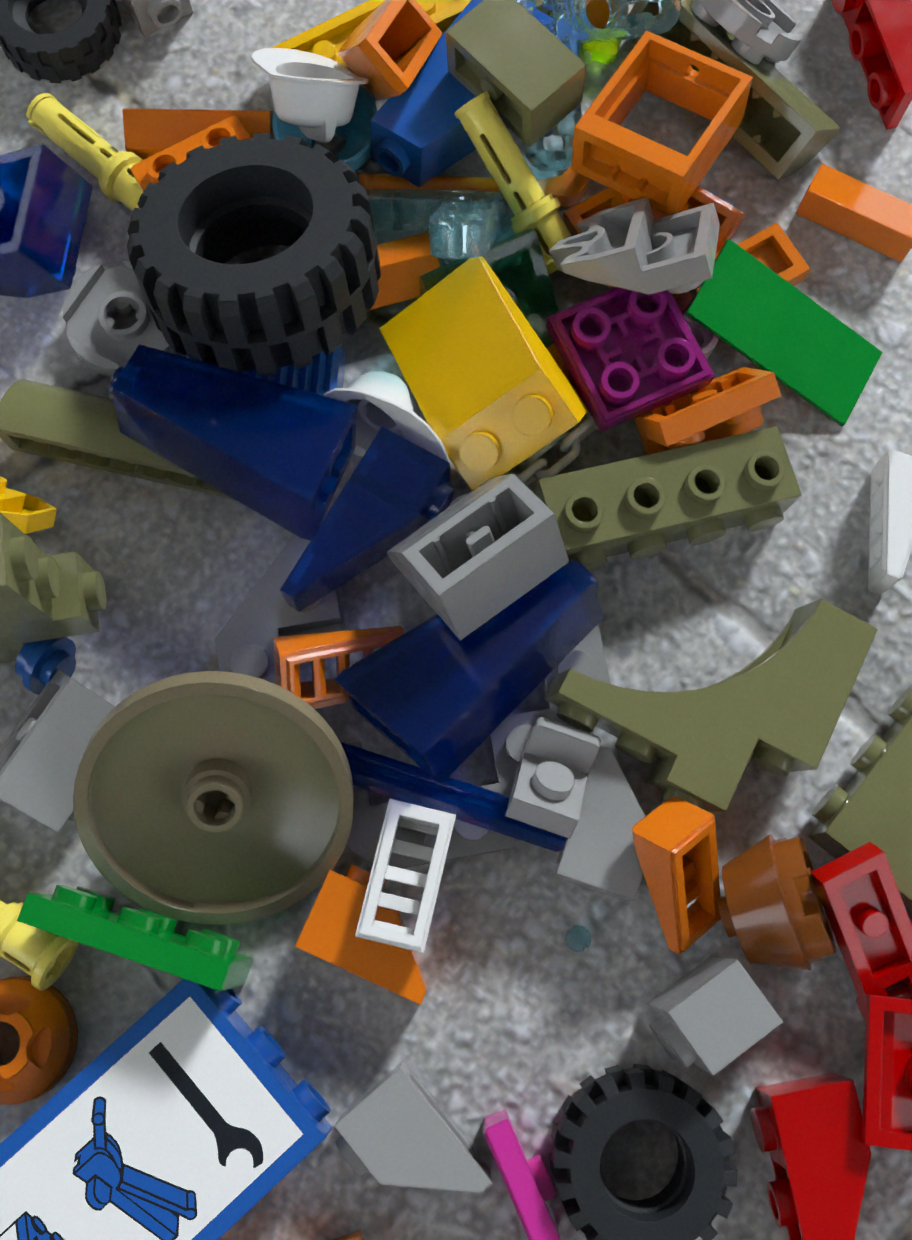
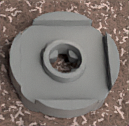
(758, 27)
(89, 321)

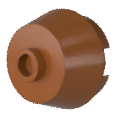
(775, 905)

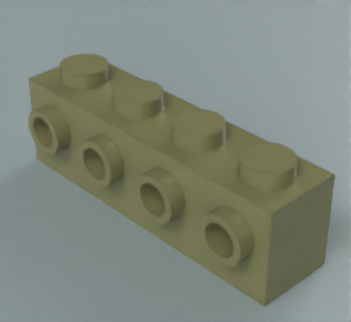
(671, 497)

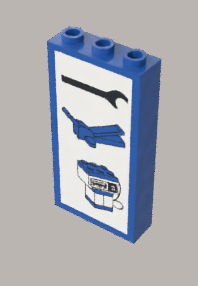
(162, 1131)

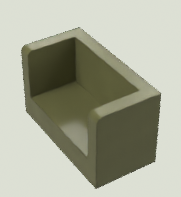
(519, 63)

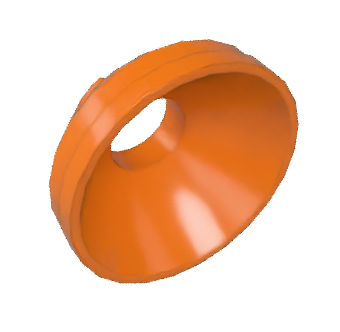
(46, 1039)

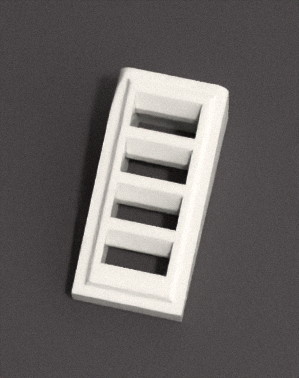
(890, 520)
(421, 820)

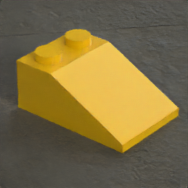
(481, 373)

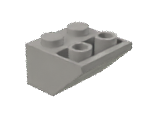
(482, 553)

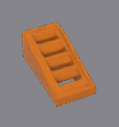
(315, 647)
(680, 865)

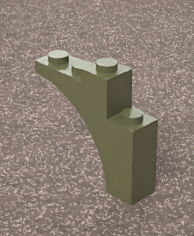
(43, 593)
(703, 737)

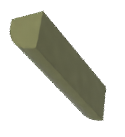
(779, 121)
(83, 432)

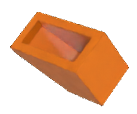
(390, 47)
(332, 931)

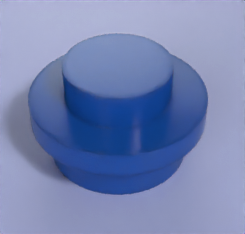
(41, 660)

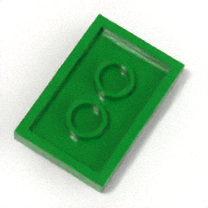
(138, 936)

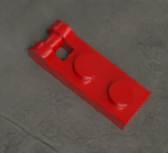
(868, 922)

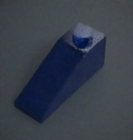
(381, 504)

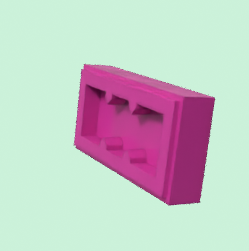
(524, 1178)

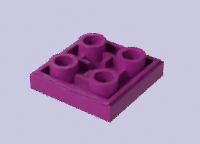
(628, 353)

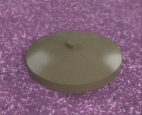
(214, 798)

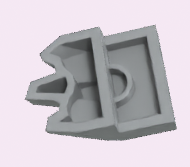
(642, 253)

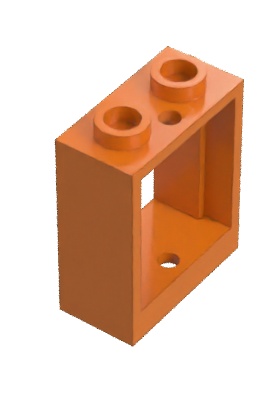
(638, 164)

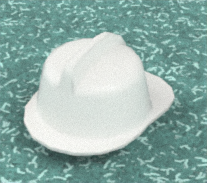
(310, 90)
(387, 402)

